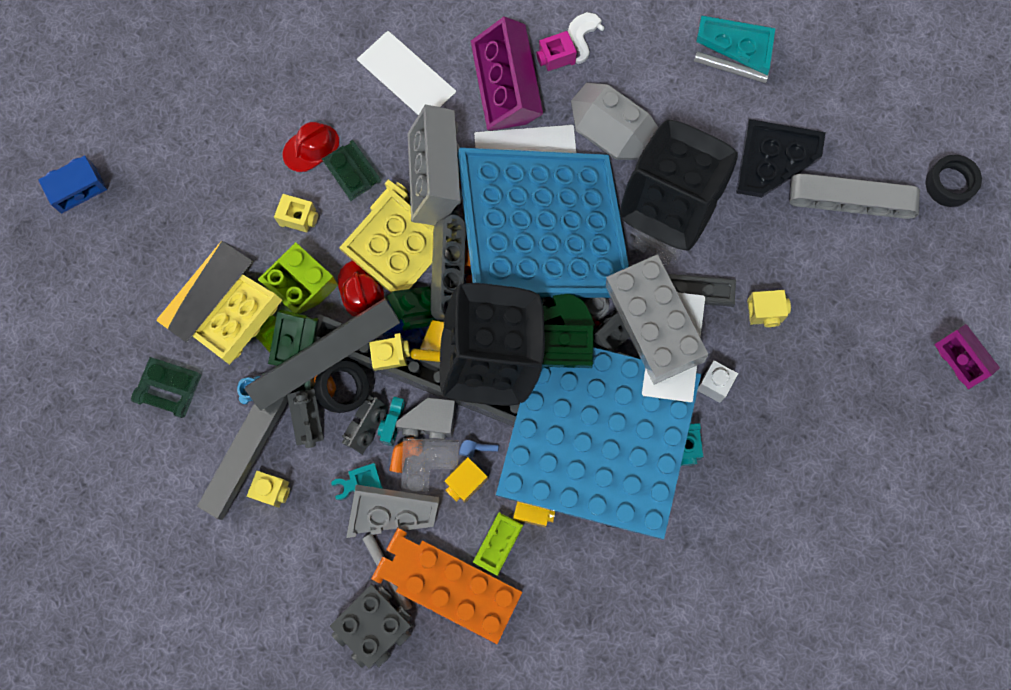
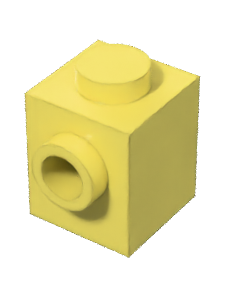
(768, 307)

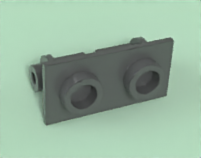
(305, 417)
(360, 435)

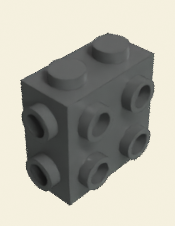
(372, 627)

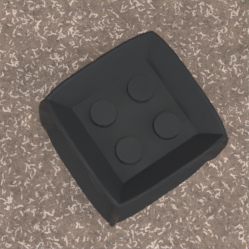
(677, 184)
(491, 344)

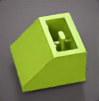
(298, 280)

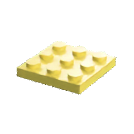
(391, 245)
(237, 318)

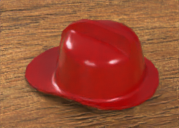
(309, 146)
(358, 289)

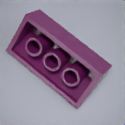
(506, 75)

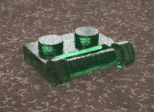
(170, 379)

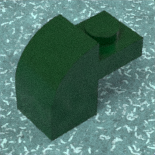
(568, 311)

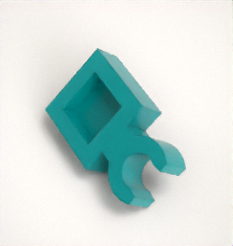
(387, 428)
(364, 476)

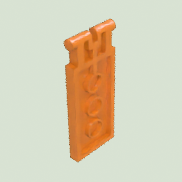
(448, 586)

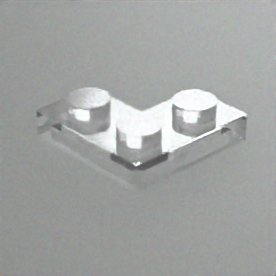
(423, 455)

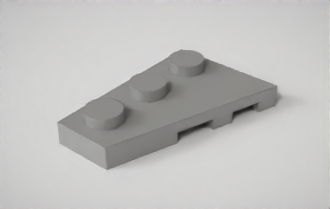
(387, 509)

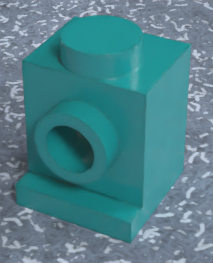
(691, 456)

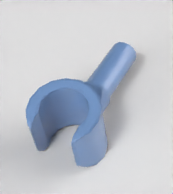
(468, 448)

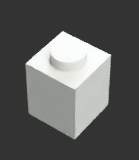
(717, 381)

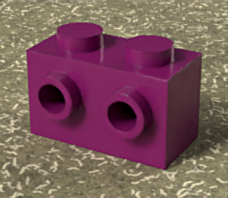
(967, 356)

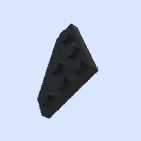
(775, 154)

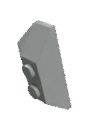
(612, 121)

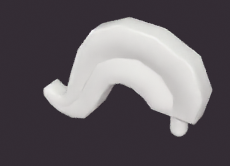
(578, 28)

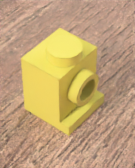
(290, 208)

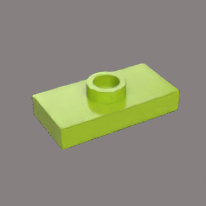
(498, 544)

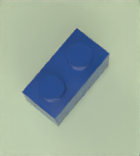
(72, 184)

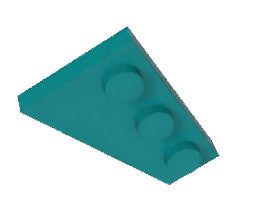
(739, 41)

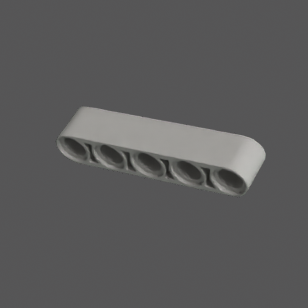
(855, 196)

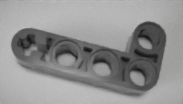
(442, 266)

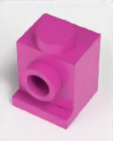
(556, 51)

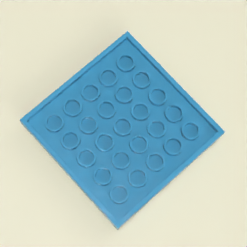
(542, 220)
(598, 446)

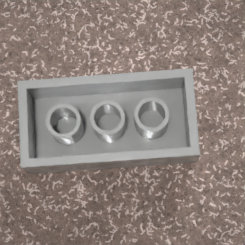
(433, 165)
(656, 319)

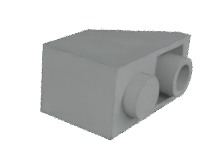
(429, 417)

